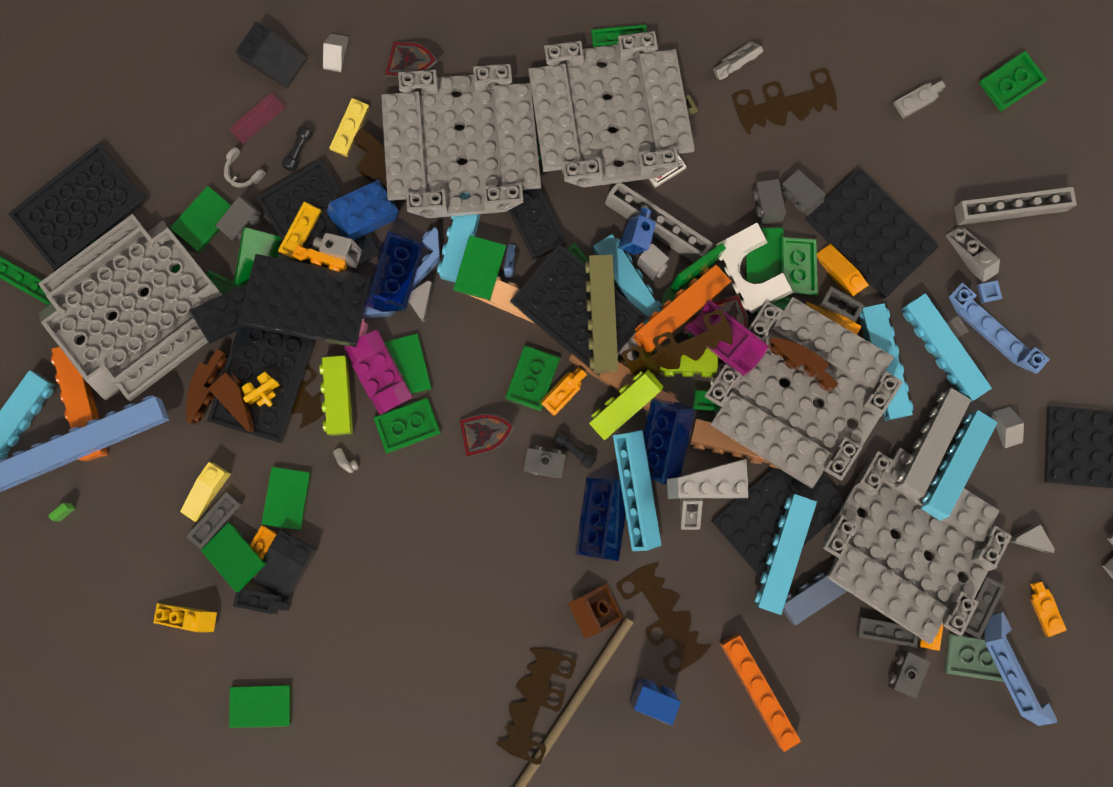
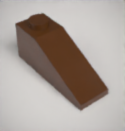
(230, 394)

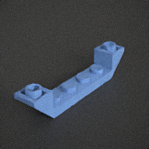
(432, 243)
(994, 332)
(1013, 674)

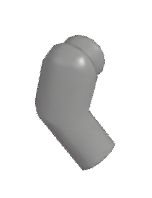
(350, 467)

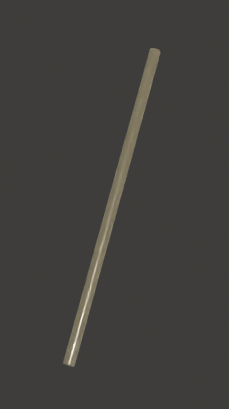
(576, 700)

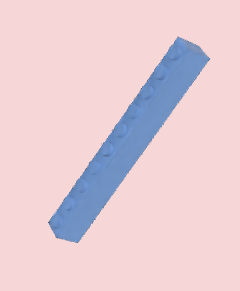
(81, 441)

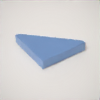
(509, 263)

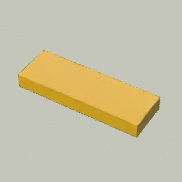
(300, 229)

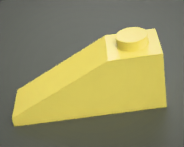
(204, 491)

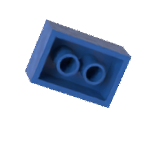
(362, 211)
(655, 701)

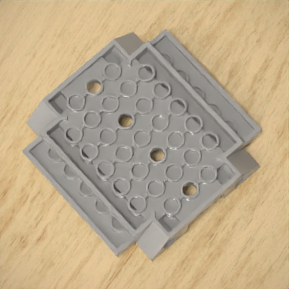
(645, 109)
(425, 146)
(149, 331)
(783, 421)
(894, 572)

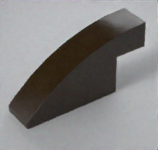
(373, 163)

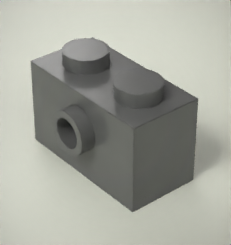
(802, 193)
(769, 201)
(239, 216)
(841, 304)
(544, 462)
(908, 674)

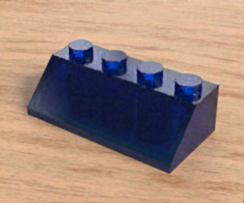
(394, 273)
(667, 438)
(601, 520)

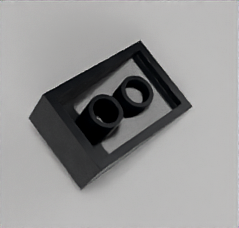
(270, 55)
(285, 564)

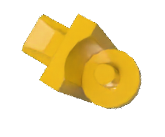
(267, 385)

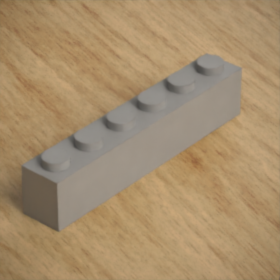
(1015, 206)
(667, 228)
(932, 444)

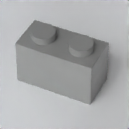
(653, 262)

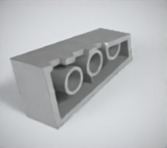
(717, 482)

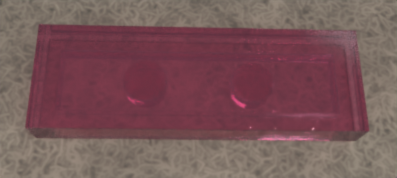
(256, 118)

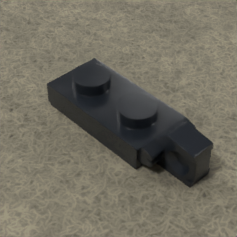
(260, 601)

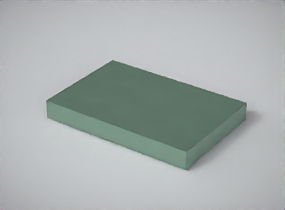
(970, 658)

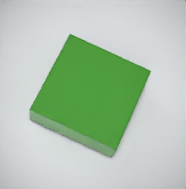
(61, 512)

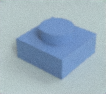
(989, 292)

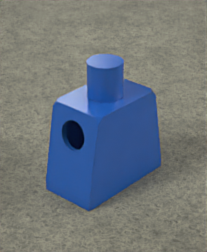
(638, 233)

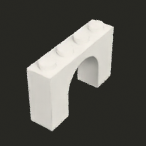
(753, 294)

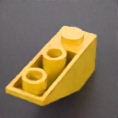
(185, 618)

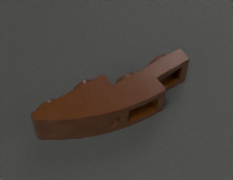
(797, 356)
(198, 394)

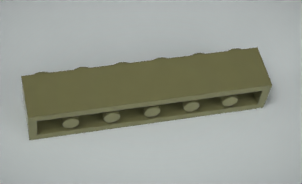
(602, 314)

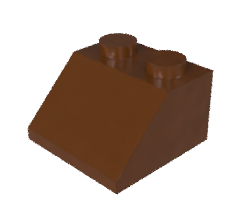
(595, 611)

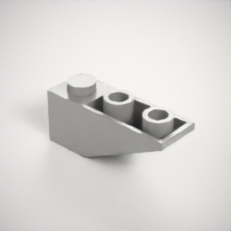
(974, 254)

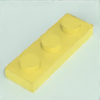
(349, 127)

